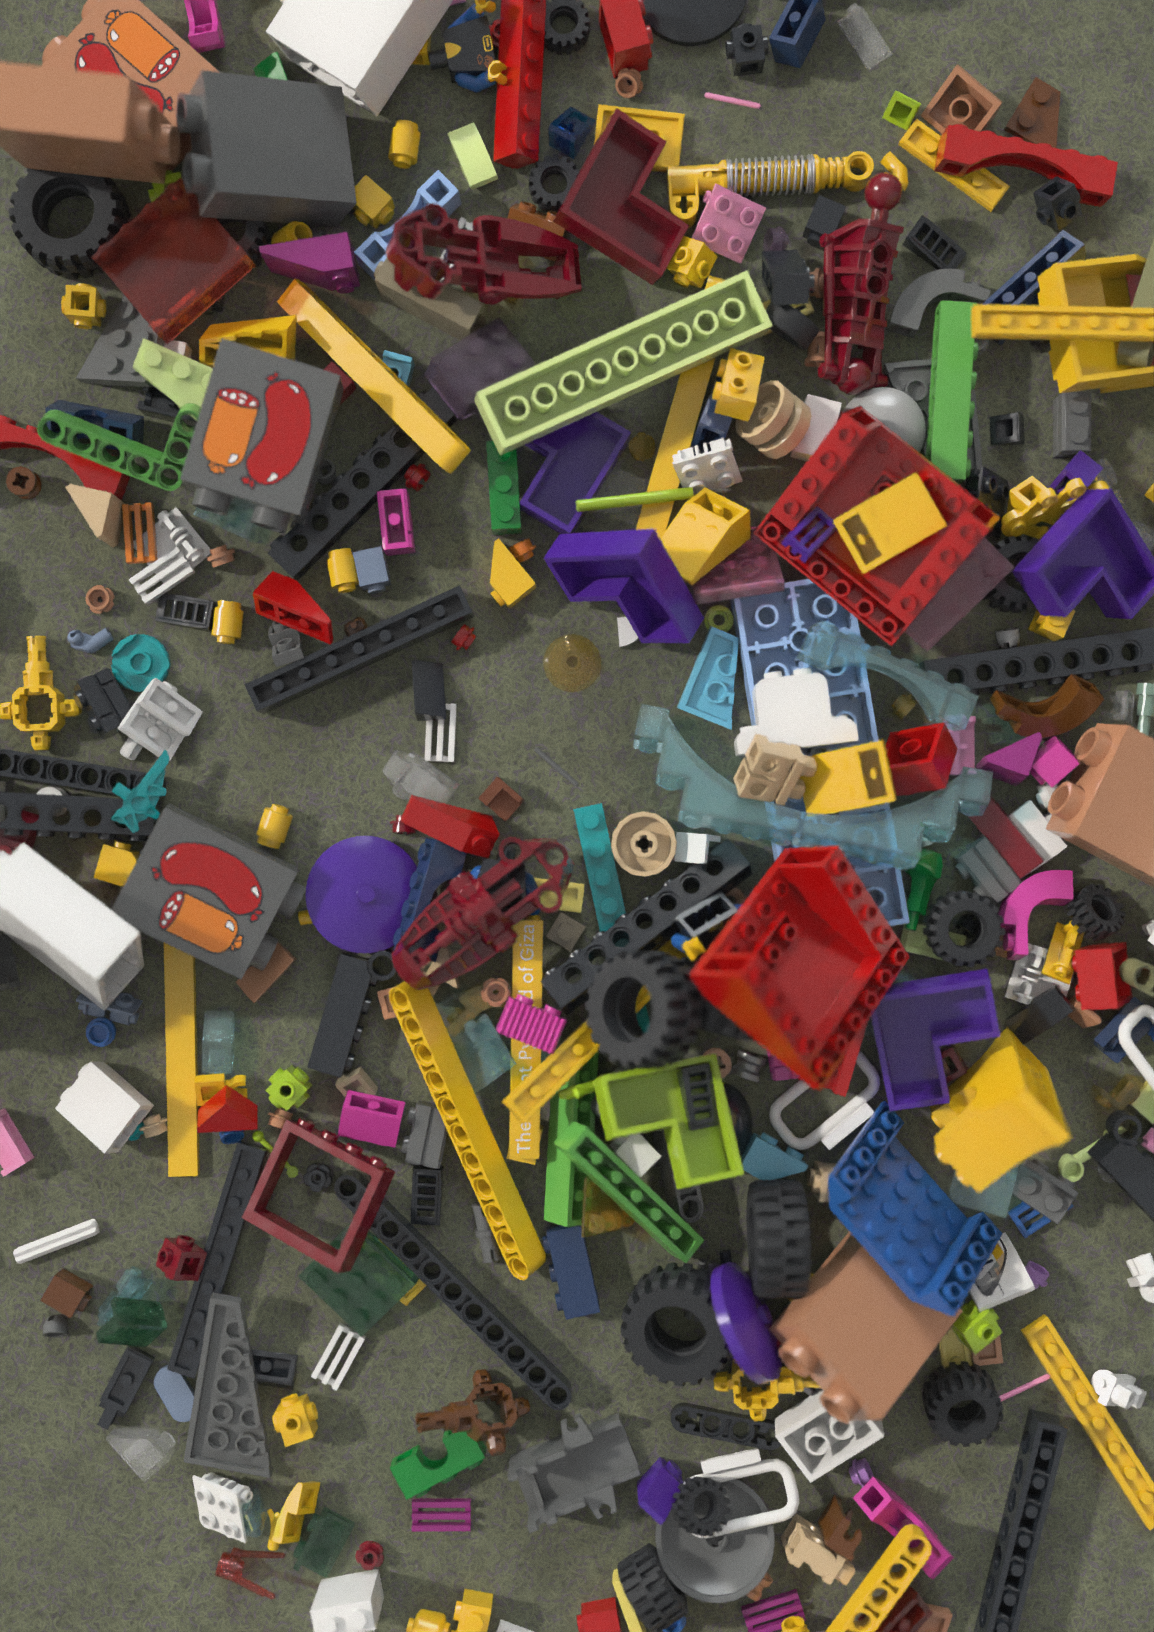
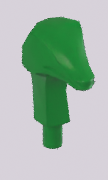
(923, 876)

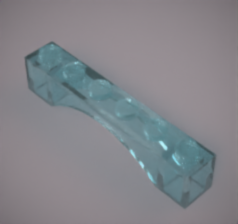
(939, 699)

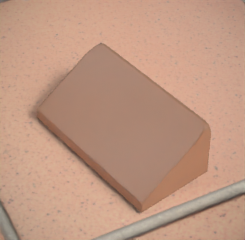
(257, 982)

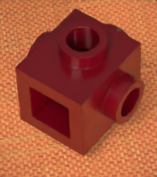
(181, 1258)

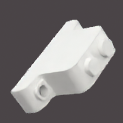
(795, 712)

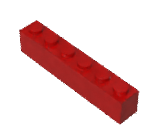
(520, 97)

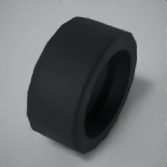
(792, 325)

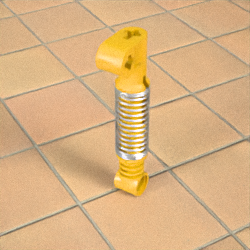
(764, 177)

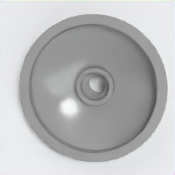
(895, 411)

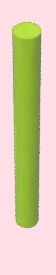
(634, 499)

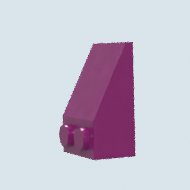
(318, 261)

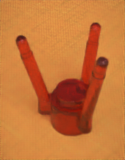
(231, 1568)

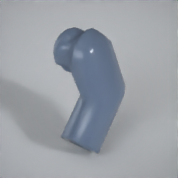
(89, 643)

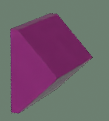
(1012, 762)

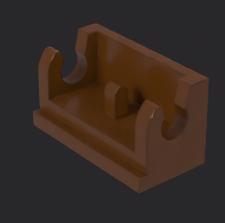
(835, 1526)

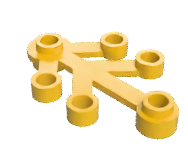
(1021, 522)

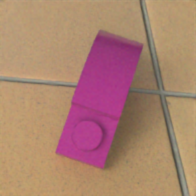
(204, 25)
(1043, 888)
(893, 1513)

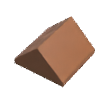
(962, 102)

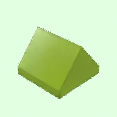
(901, 110)

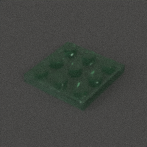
(368, 1289)

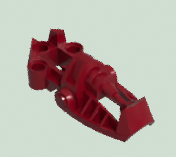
(482, 257)
(476, 917)

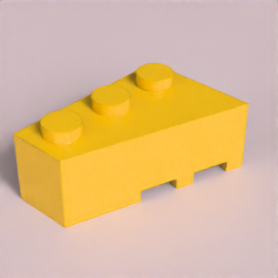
(269, 335)

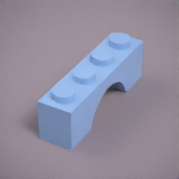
(434, 190)

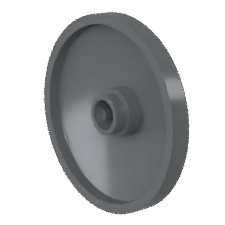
(718, 1566)

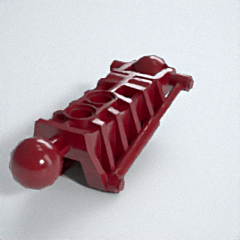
(858, 278)

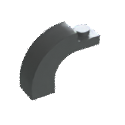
(928, 289)

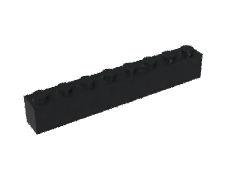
(359, 650)

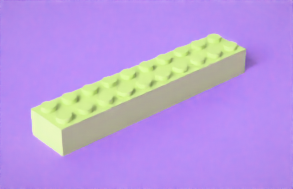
(622, 363)

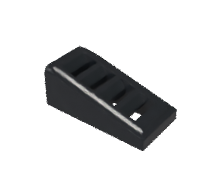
(920, 249)
(207, 618)
(708, 1095)
(422, 1171)

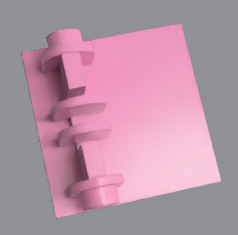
(728, 223)

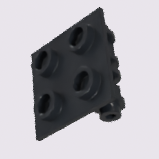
(991, 491)

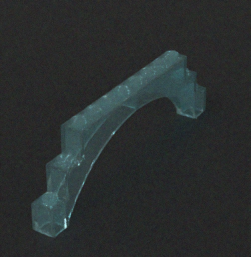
(875, 837)

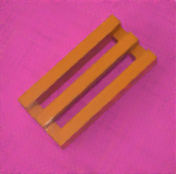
(137, 508)

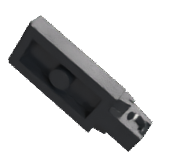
(124, 1384)

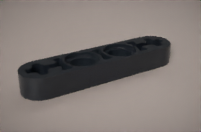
(725, 1429)

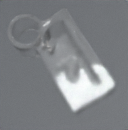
(418, 777)

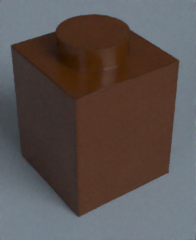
(67, 1293)

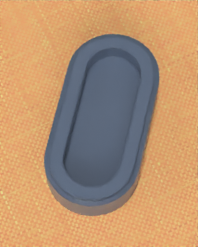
(175, 1393)

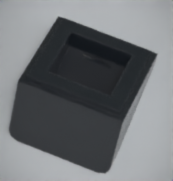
(1007, 429)

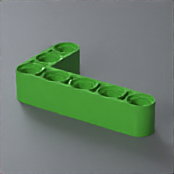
(128, 448)

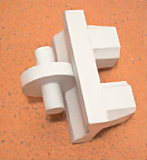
(1142, 1275)
(1117, 1389)

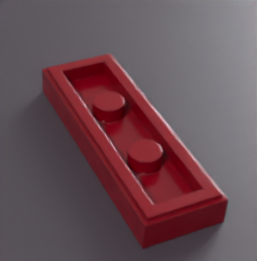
(1007, 839)

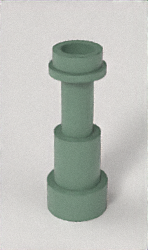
(1145, 706)

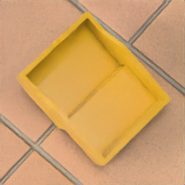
(1085, 363)

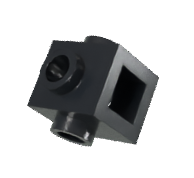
(747, 49)
(1057, 203)

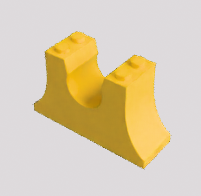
(998, 1114)

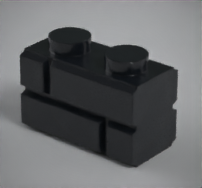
(103, 702)

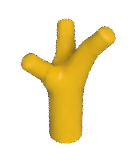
(273, 1520)

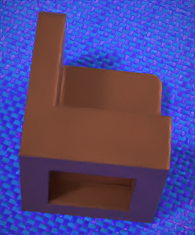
(501, 799)

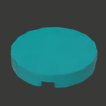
(151, 664)

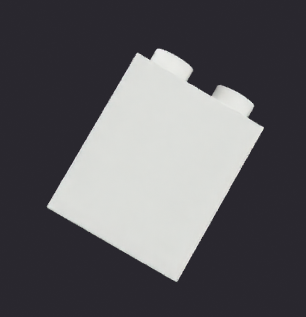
(356, 42)
(67, 927)

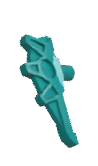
(142, 800)

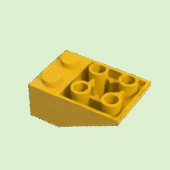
(889, 523)
(705, 533)
(849, 779)

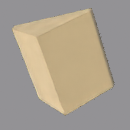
(101, 512)

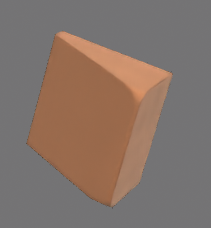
(1083, 1018)

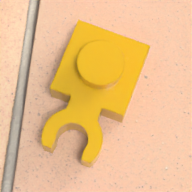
(208, 1085)

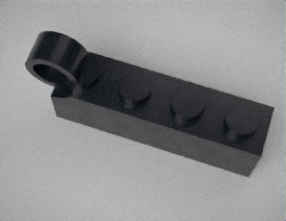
(344, 1011)
(1124, 1163)

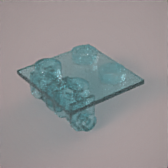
(482, 1052)
(992, 1200)

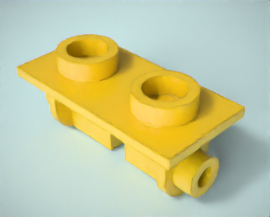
(1060, 952)

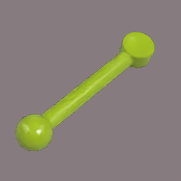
(258, 1136)

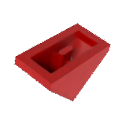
(227, 1112)

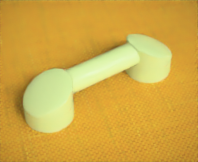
(1071, 1165)

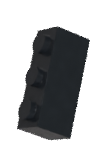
(786, 277)

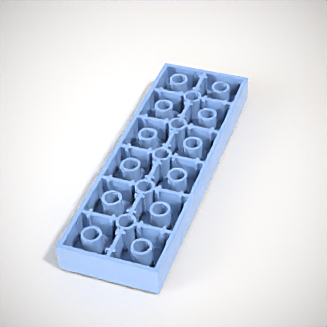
(770, 638)

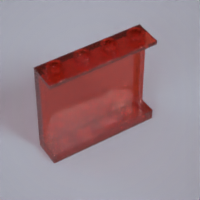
(173, 261)

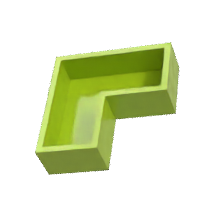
(652, 1101)

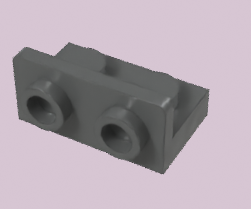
(1043, 1191)

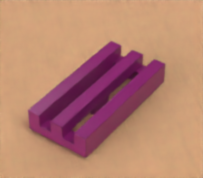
(441, 1515)
(770, 1602)

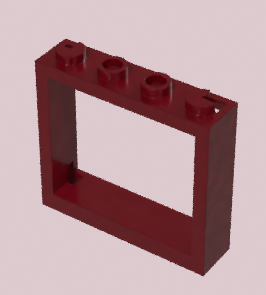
(257, 1214)

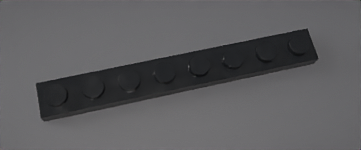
(220, 1250)

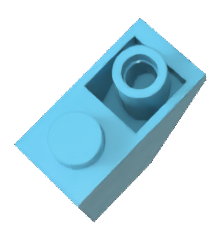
(768, 1161)

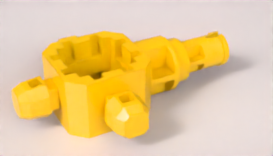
(37, 682)
(759, 1400)

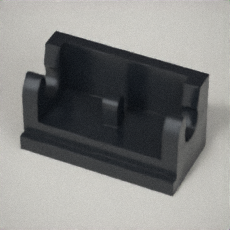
(161, 407)

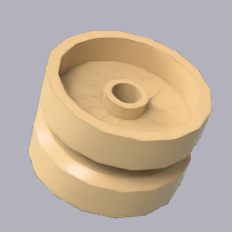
(776, 421)
(660, 843)

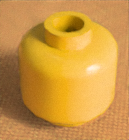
(428, 1621)

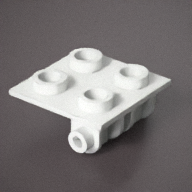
(708, 469)
(173, 532)
(1028, 981)
(220, 1504)

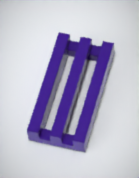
(799, 546)

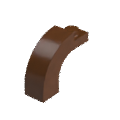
(1054, 715)

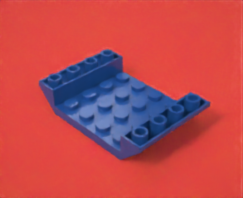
(908, 1218)

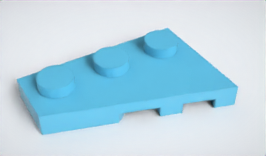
(711, 682)

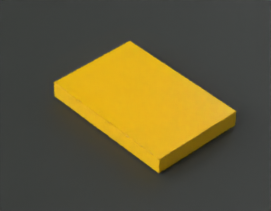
(664, 124)

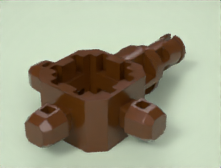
(463, 1415)

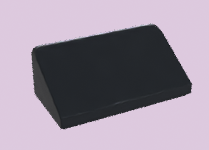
(428, 690)
(275, 1368)

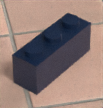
(571, 1271)

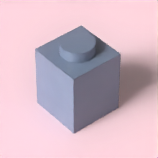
(372, 569)

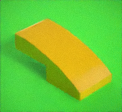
(299, 1502)

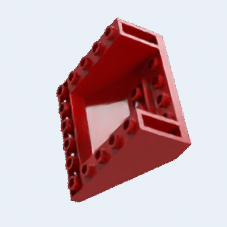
(844, 471)
(803, 961)

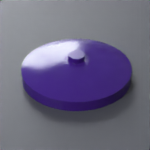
(359, 893)
(745, 1323)

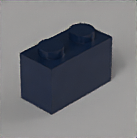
(796, 31)

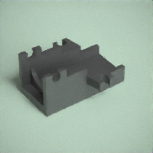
(574, 1469)

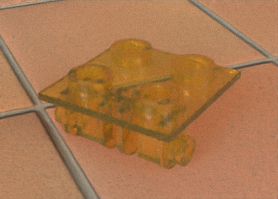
(601, 1212)

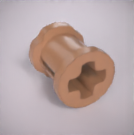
(813, 358)

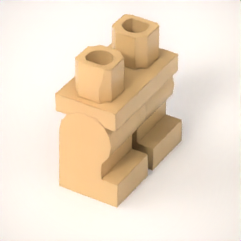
(773, 771)
(806, 1544)

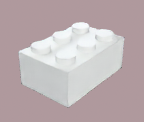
(819, 1440)

